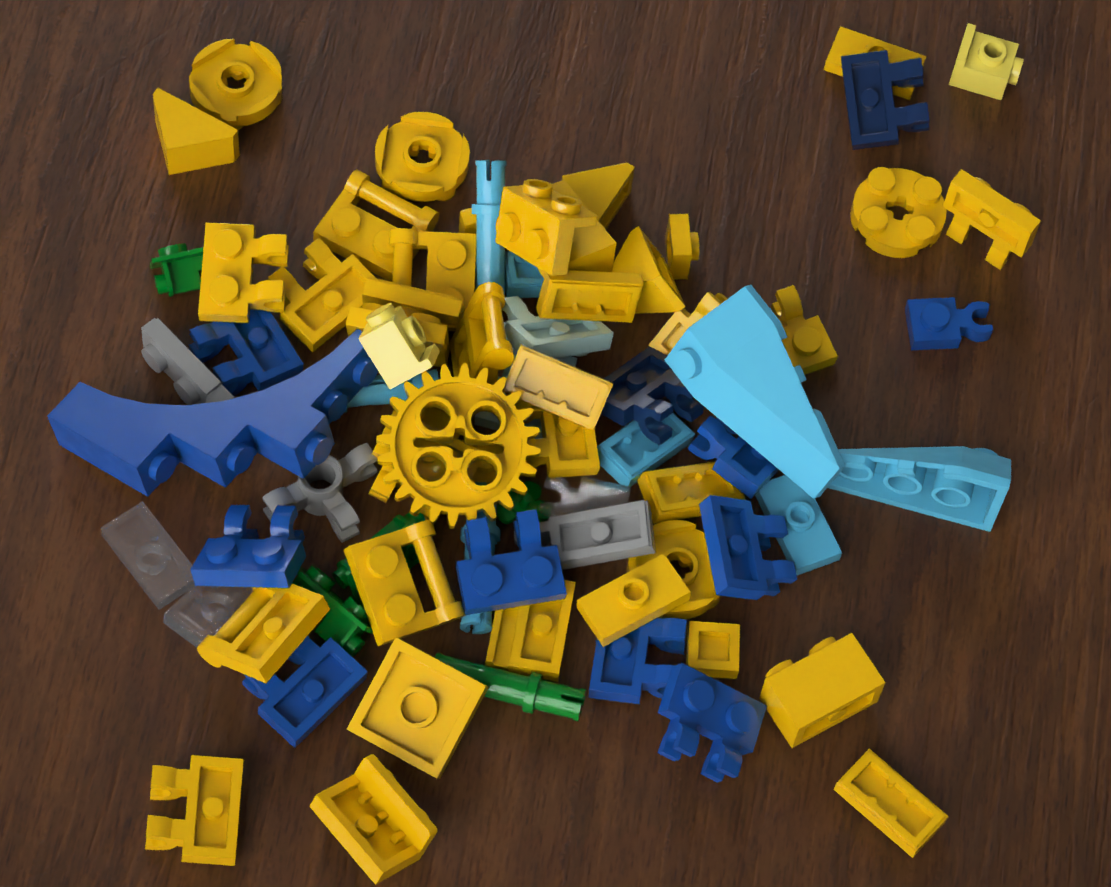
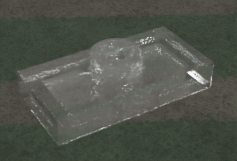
(149, 554)
(204, 611)

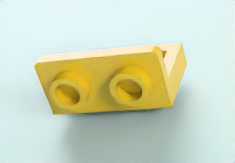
(540, 224)
(375, 820)

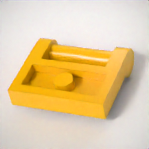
(357, 232)
(449, 262)
(481, 335)
(388, 586)
(264, 631)

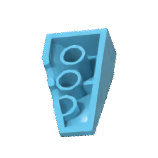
(745, 378)
(934, 481)

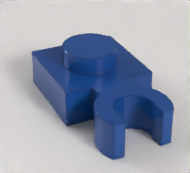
(939, 325)

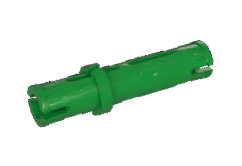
(523, 690)

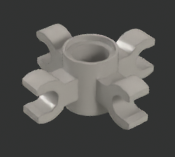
(329, 501)

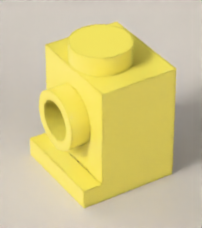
(985, 64)
(397, 345)

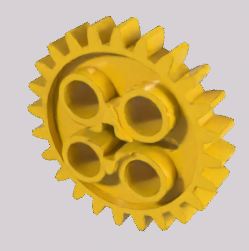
(461, 400)

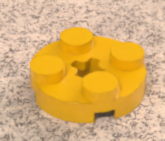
(236, 106)
(427, 180)
(901, 188)
(684, 543)

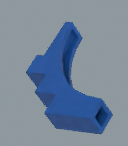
(217, 439)

